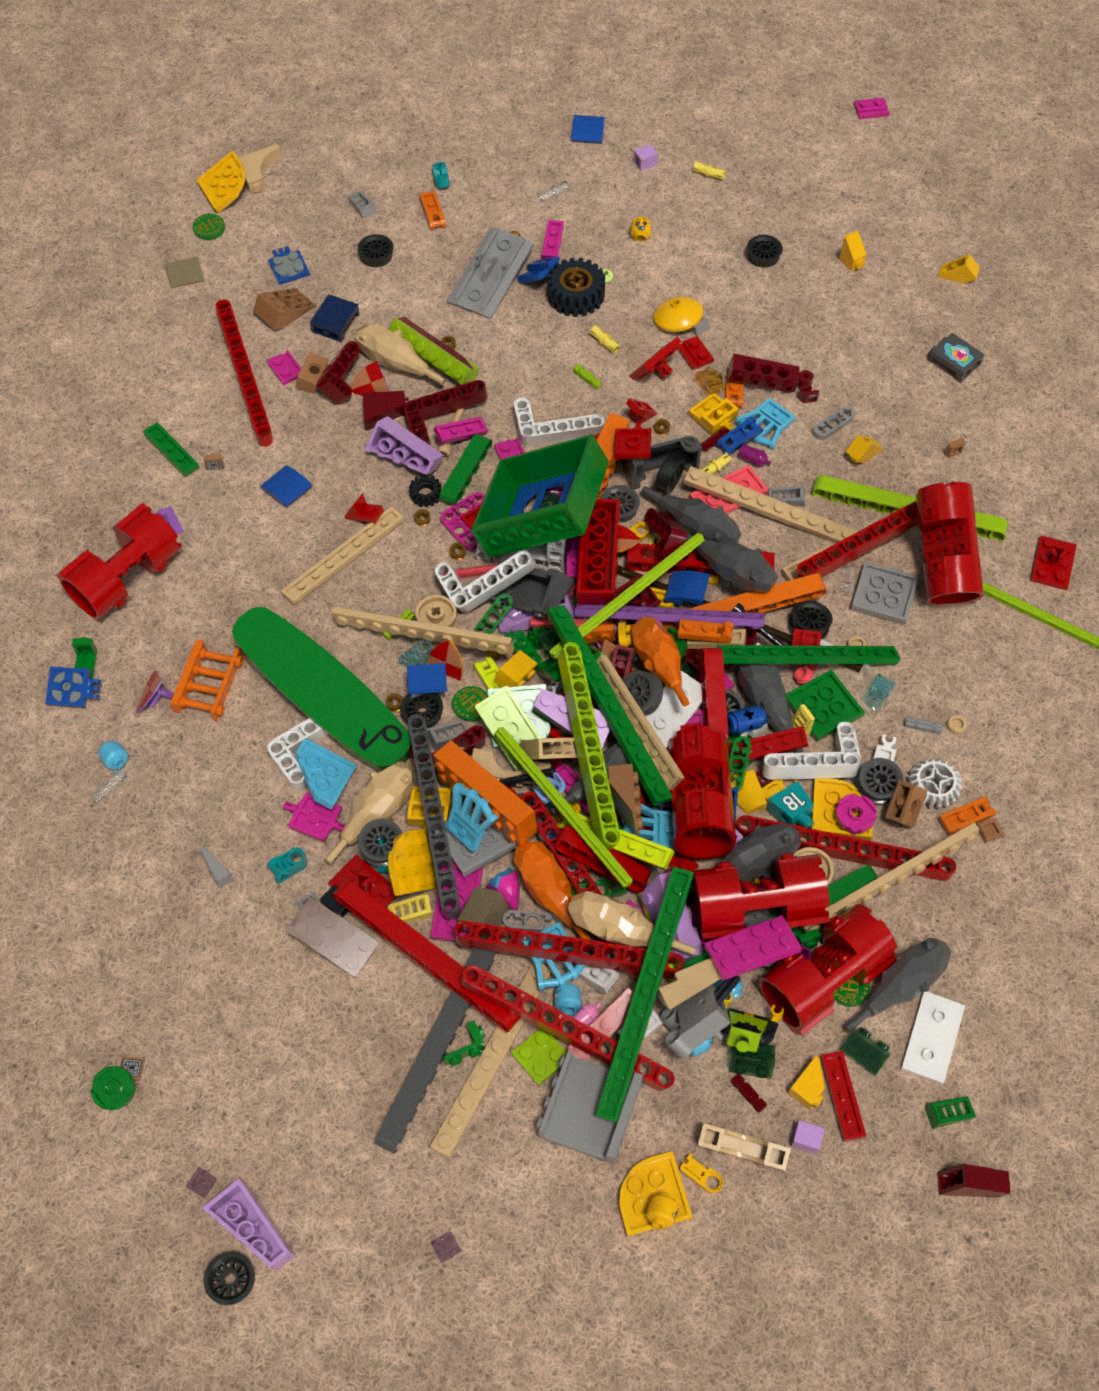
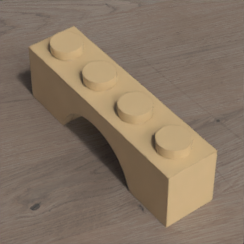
(488, 761)
(744, 1146)

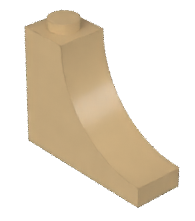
(256, 165)
(550, 748)

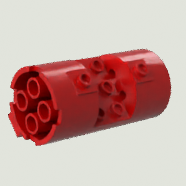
(949, 543)
(96, 584)
(704, 797)
(798, 891)
(853, 947)

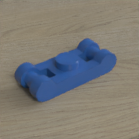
(739, 435)

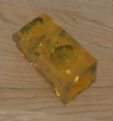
(711, 380)

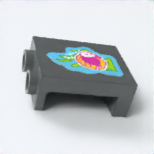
(957, 356)

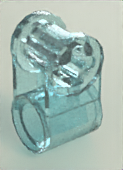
(415, 656)
(879, 692)

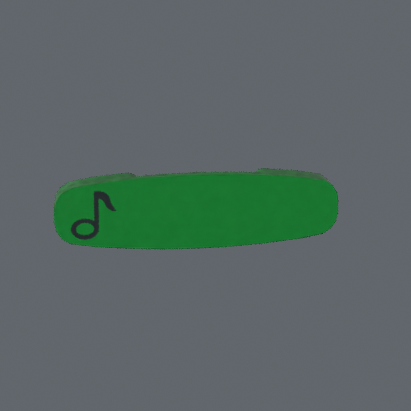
(322, 688)

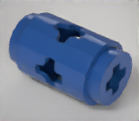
(746, 719)

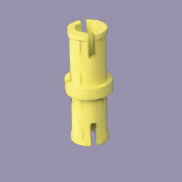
(709, 170)
(604, 339)
(716, 465)

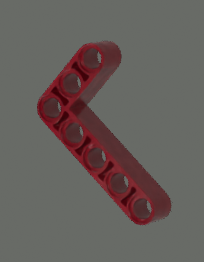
(442, 403)

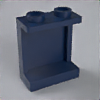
(334, 317)

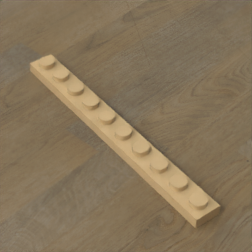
(767, 505)
(423, 630)
(900, 873)
(483, 1074)

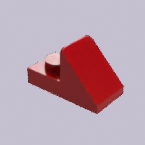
(640, 411)
(364, 512)

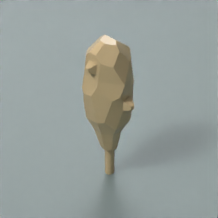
(392, 351)
(379, 800)
(615, 921)

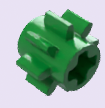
(532, 636)

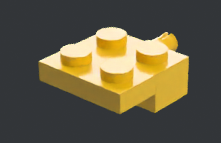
(714, 413)
(415, 809)

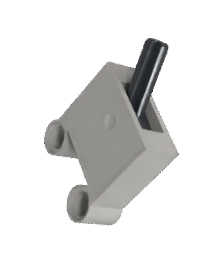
(698, 1018)

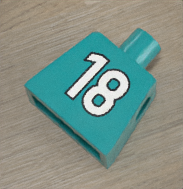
(792, 806)

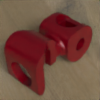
(804, 386)

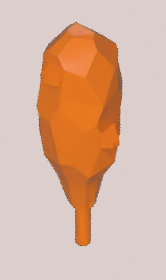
(659, 653)
(546, 882)

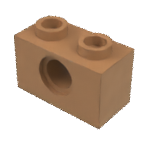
(311, 372)
(906, 803)

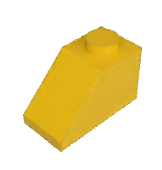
(853, 251)
(960, 270)
(863, 449)
(809, 1085)

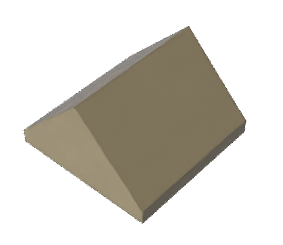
(184, 272)
(484, 907)

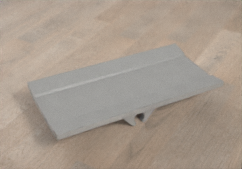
(490, 272)

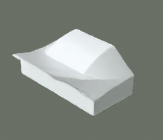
(599, 978)

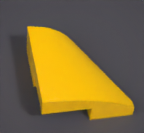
(751, 797)

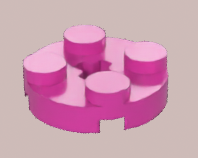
(856, 824)

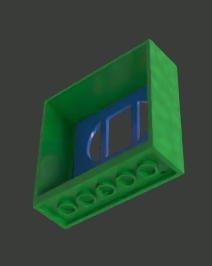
(501, 520)

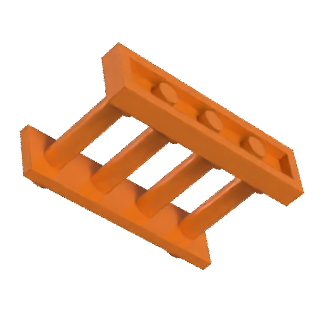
(194, 668)

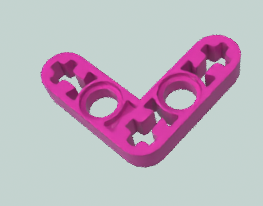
(456, 522)

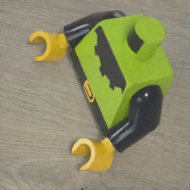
(748, 1030)

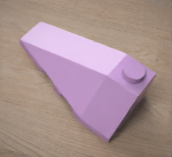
(520, 619)

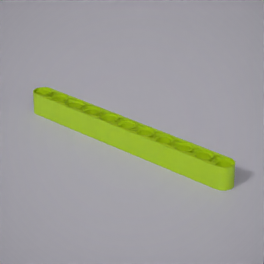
(887, 501)
(585, 753)

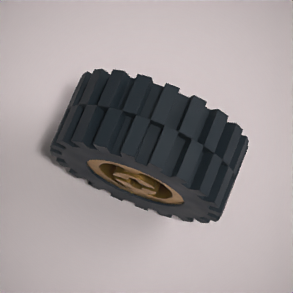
(576, 298)

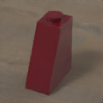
(382, 404)
(973, 1182)

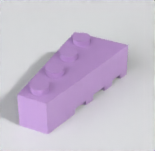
(403, 447)
(555, 709)
(686, 933)
(249, 1222)

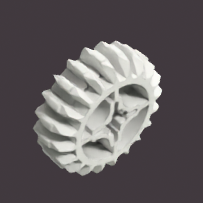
(943, 776)

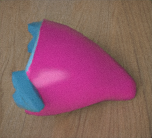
(508, 886)

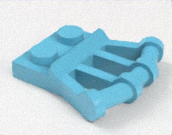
(775, 418)
(466, 826)
(661, 827)
(559, 979)

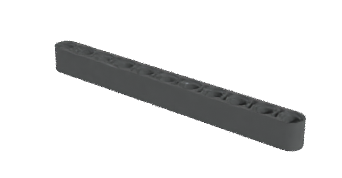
(436, 822)
(429, 1058)

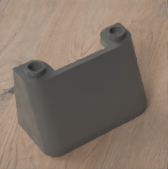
(684, 447)
(536, 590)

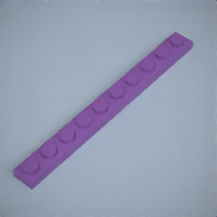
(739, 619)

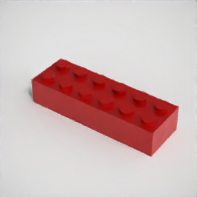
(599, 554)

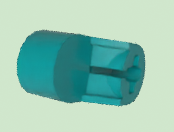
(441, 174)

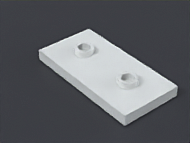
(671, 714)
(933, 1037)

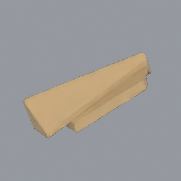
(688, 983)

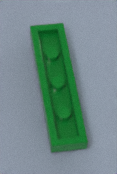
(171, 449)

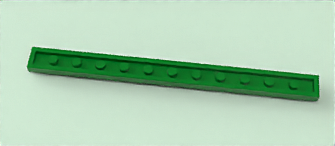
(612, 709)
(644, 995)

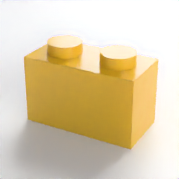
(516, 671)

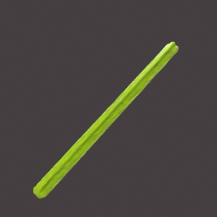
(634, 589)
(1041, 615)
(564, 808)

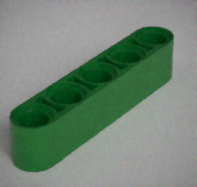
(464, 470)

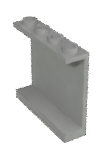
(573, 1107)

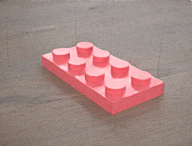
(744, 477)

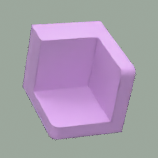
(645, 157)
(807, 1137)

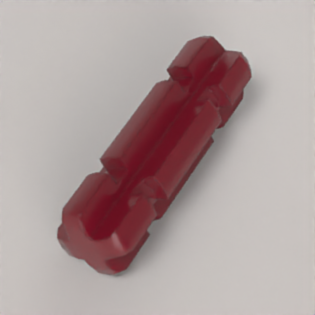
(712, 440)
(749, 1093)

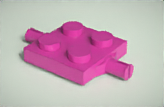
(313, 818)

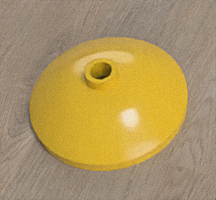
(678, 314)

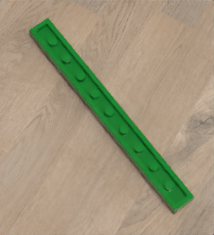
(808, 654)

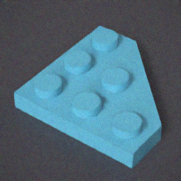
(323, 772)

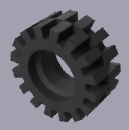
(423, 482)

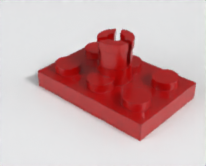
(657, 361)
(1053, 562)
(367, 879)

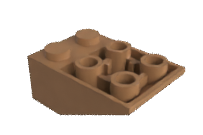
(282, 307)
(625, 795)

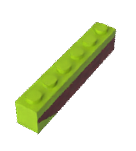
(436, 351)

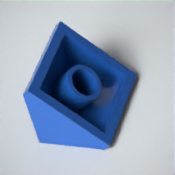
(426, 678)

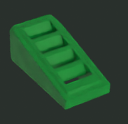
(937, 1117)

